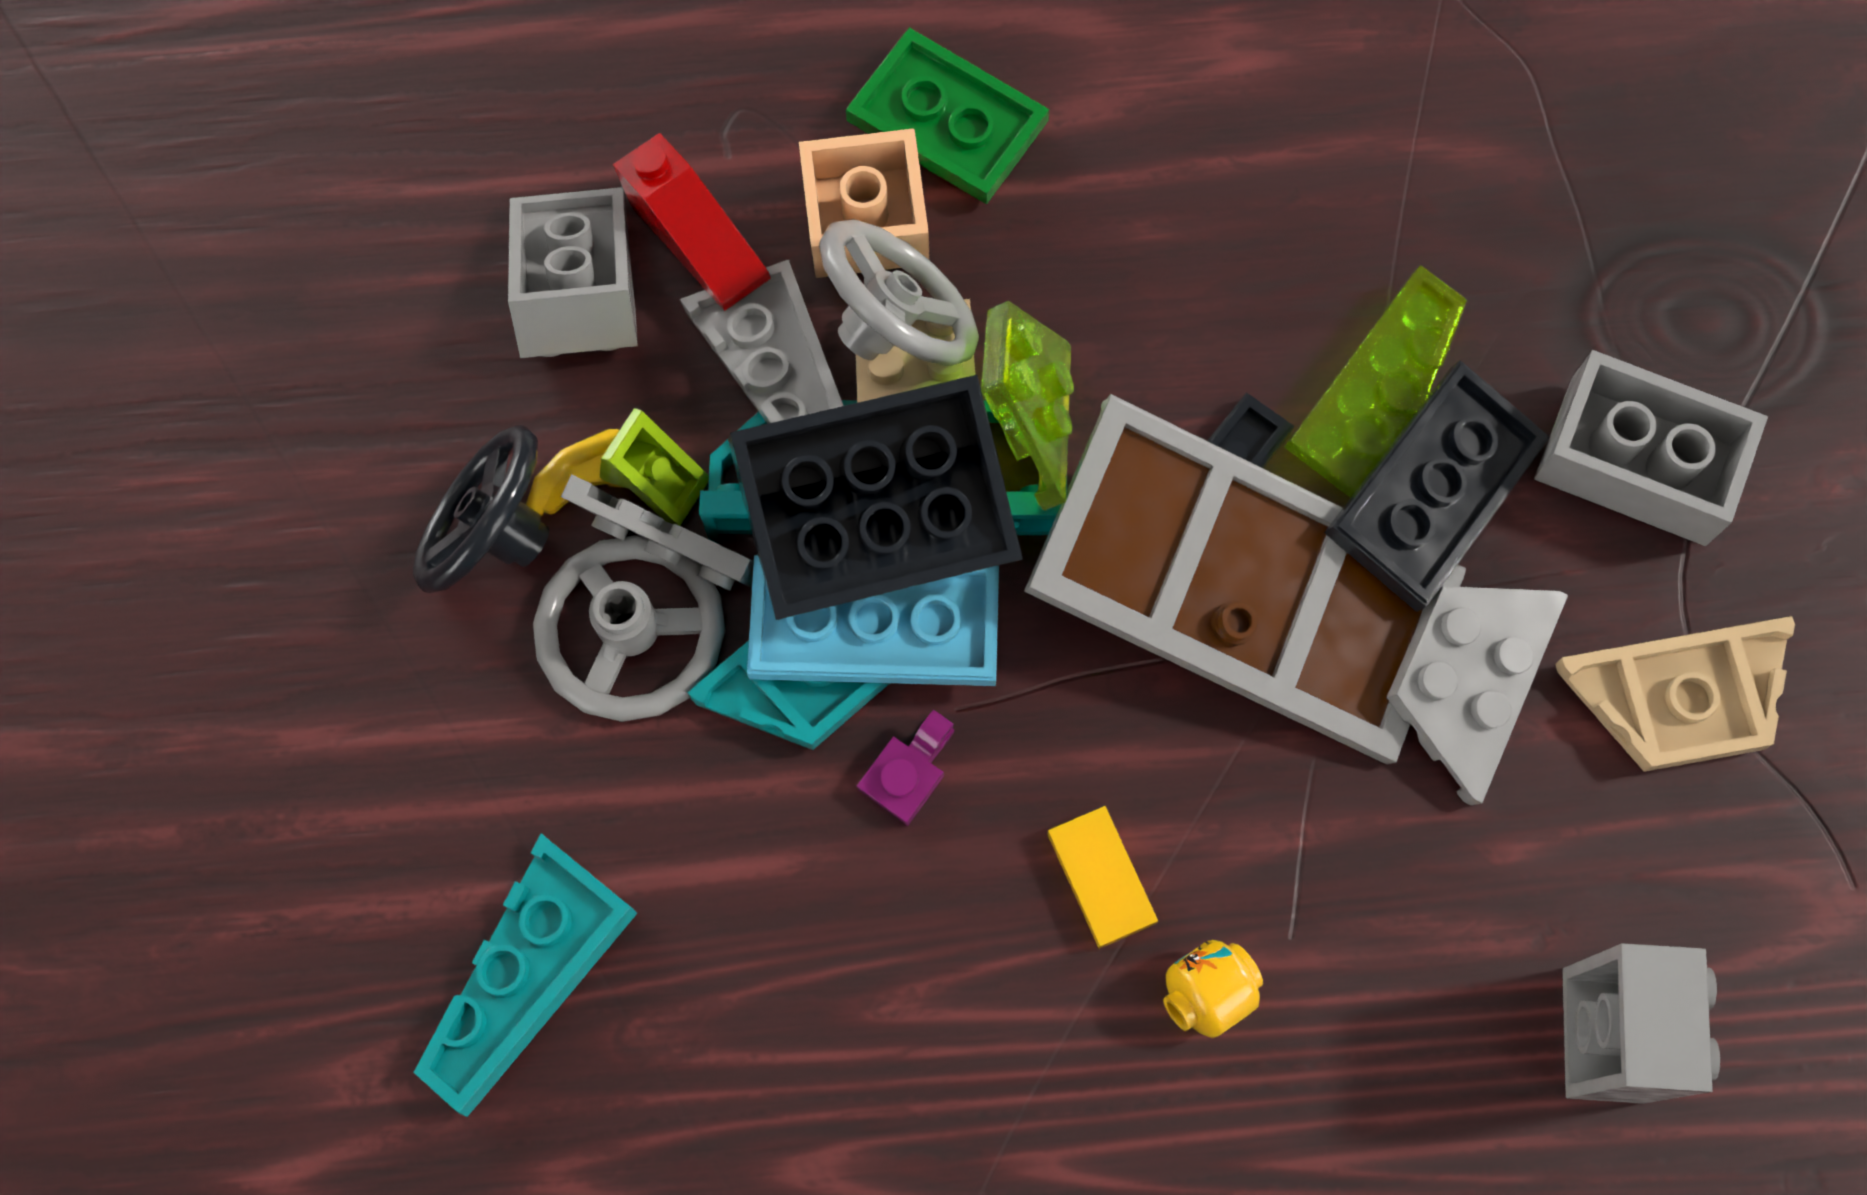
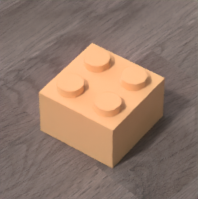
(865, 180)

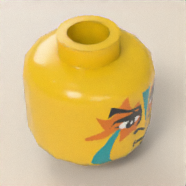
(1212, 988)

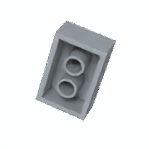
(1651, 448)
(1639, 1024)

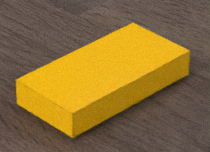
(1102, 877)

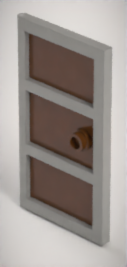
(1228, 578)

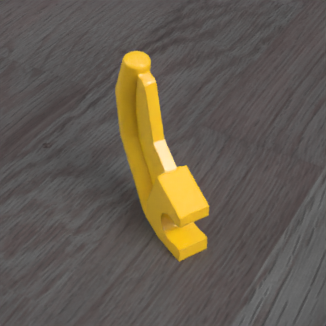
(579, 460)

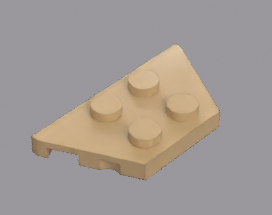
(1687, 693)

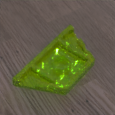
(1029, 393)

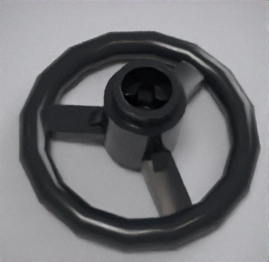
(489, 517)

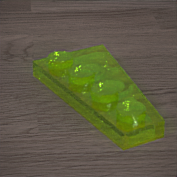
(1380, 383)

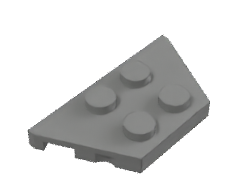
(1472, 674)

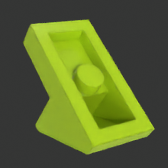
(653, 468)

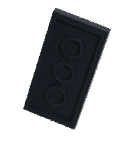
(1437, 486)

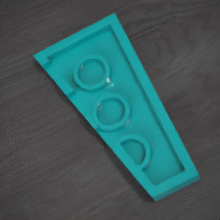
(538, 954)

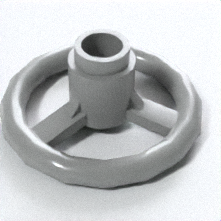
(889, 302)
(612, 606)

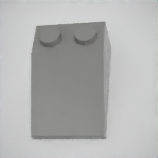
(571, 273)

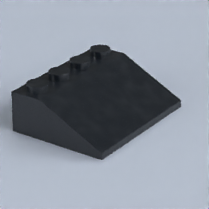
(874, 496)

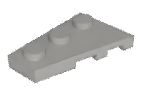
(665, 539)

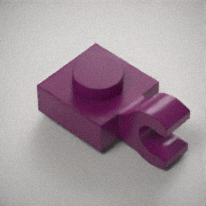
(905, 775)

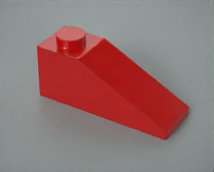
(690, 221)

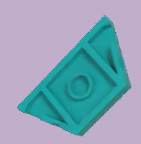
(786, 708)

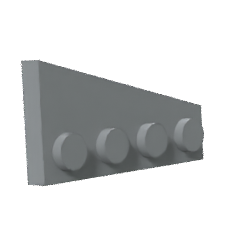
(769, 347)

